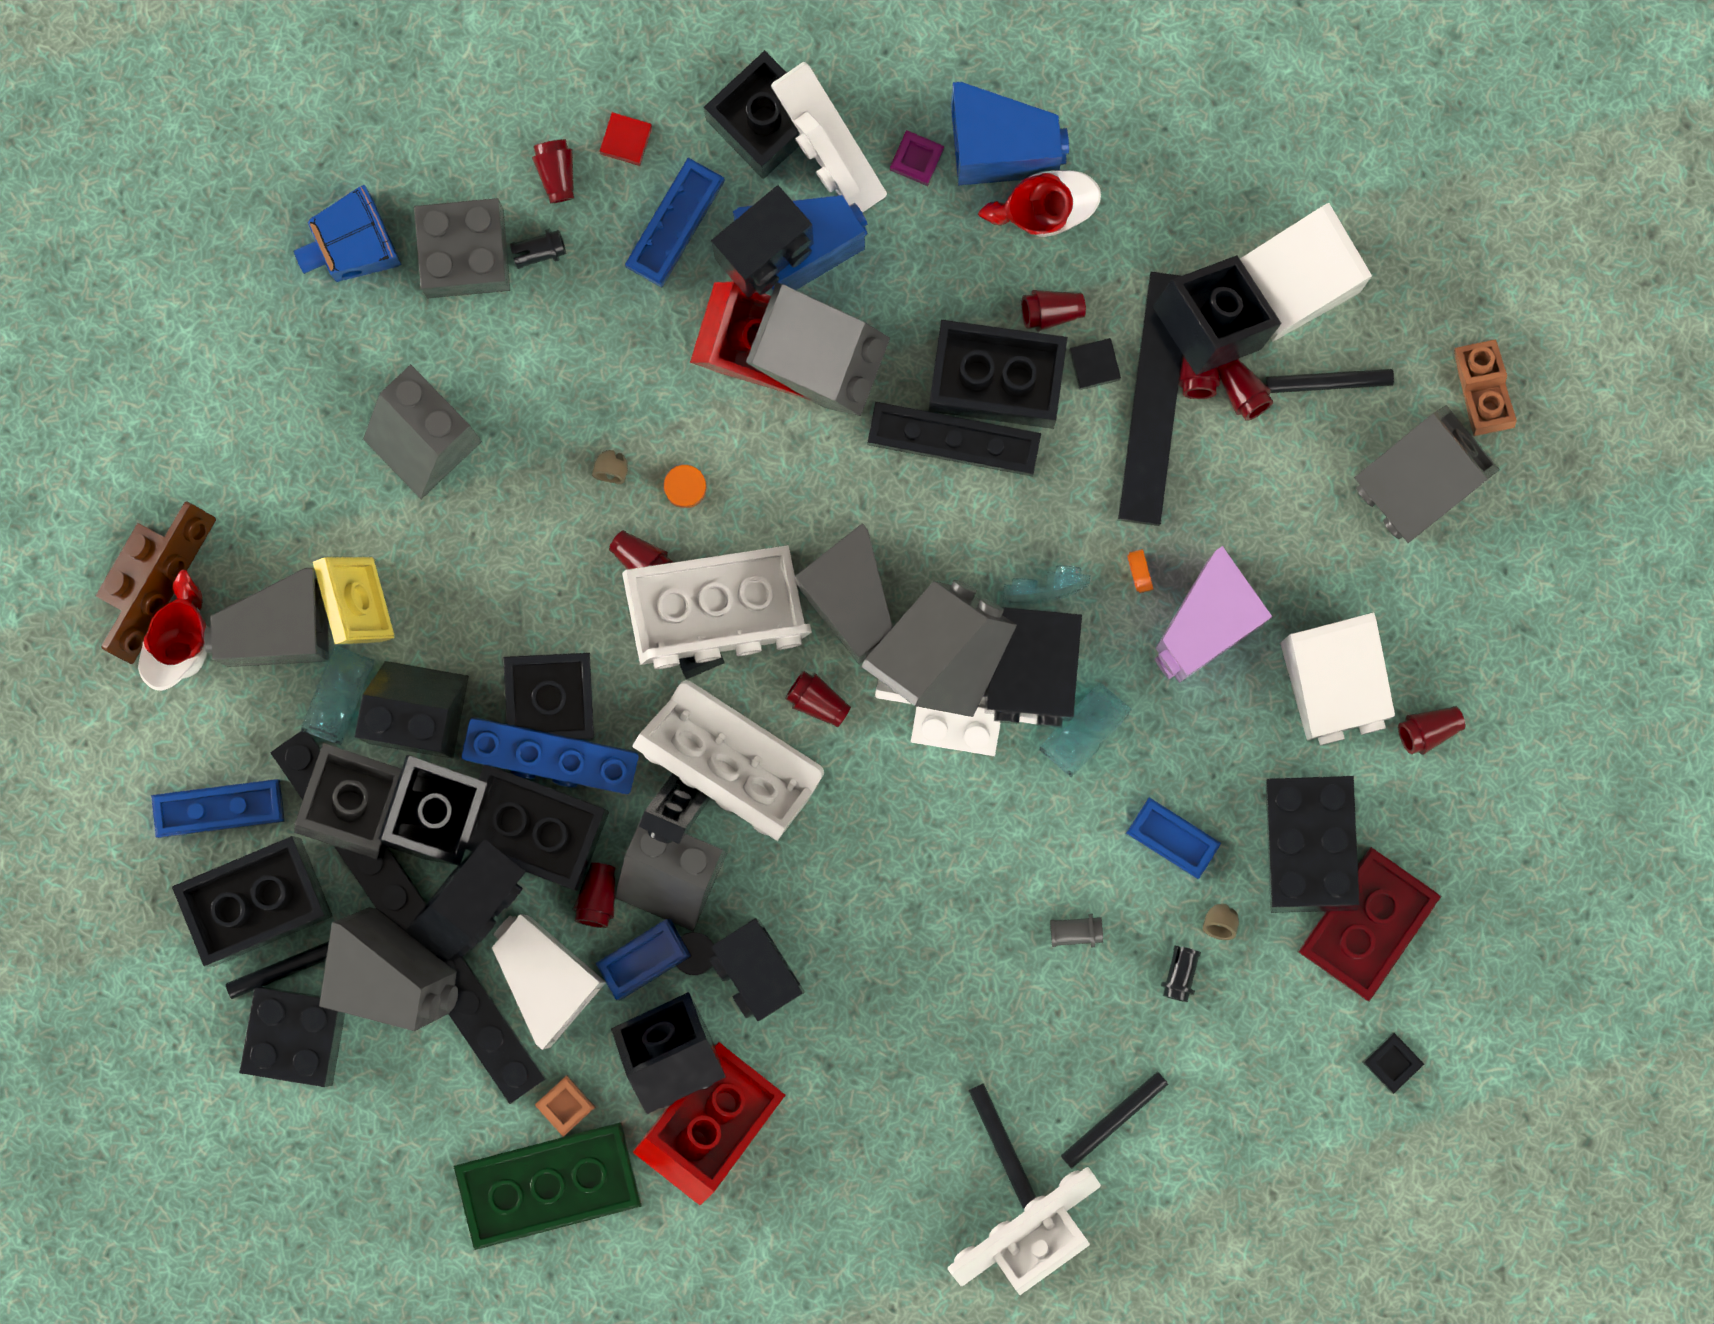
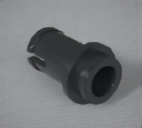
(541, 248)
(1181, 974)

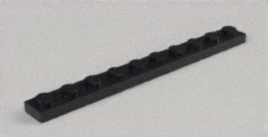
(401, 902)

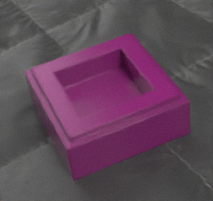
(917, 158)

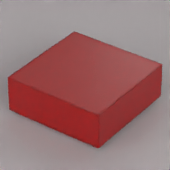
(625, 139)

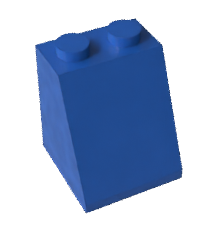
(1003, 137)
(837, 237)

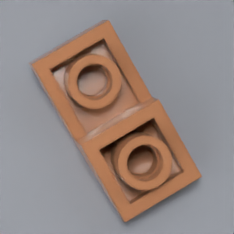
(1484, 387)

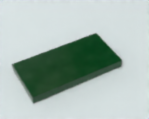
(547, 1186)

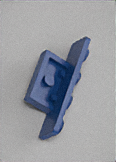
(549, 756)

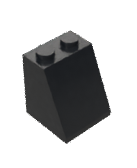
(1037, 669)
(412, 709)
(432, 812)

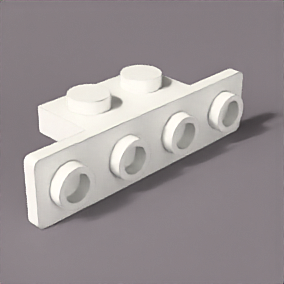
(827, 138)
(951, 730)
(1033, 1241)

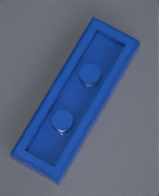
(217, 808)

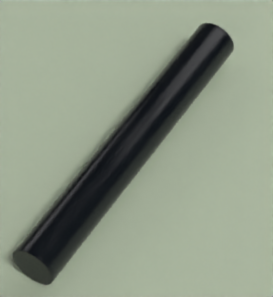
(1330, 381)
(277, 970)
(1114, 1120)
(1002, 1144)

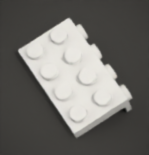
(715, 606)
(730, 759)

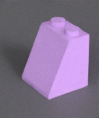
(1211, 618)

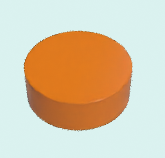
(685, 486)
(1140, 571)

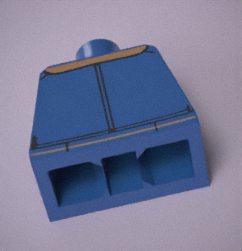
(349, 239)

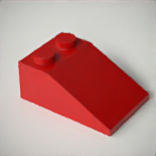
(729, 333)
(710, 1129)

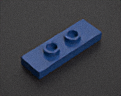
(674, 222)

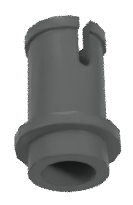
(1077, 931)

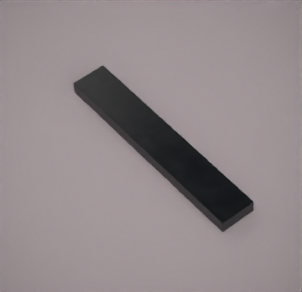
(1151, 415)

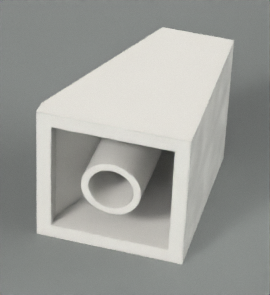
(1307, 269)
(1339, 678)
(544, 977)

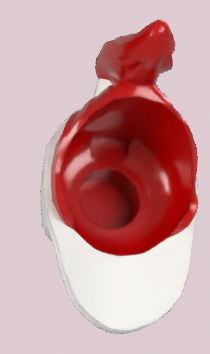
(1047, 203)
(174, 638)

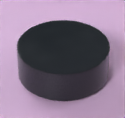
(700, 950)

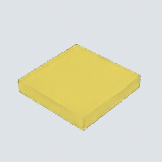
(353, 600)

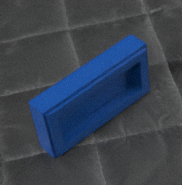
(1173, 838)
(643, 959)

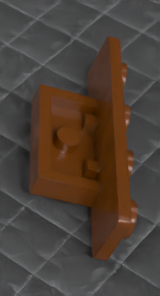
(145, 577)

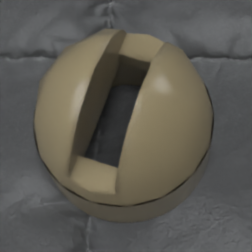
(612, 464)
(1223, 916)

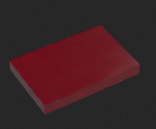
(1367, 943)

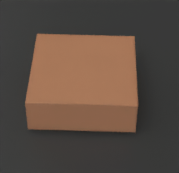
(565, 1105)

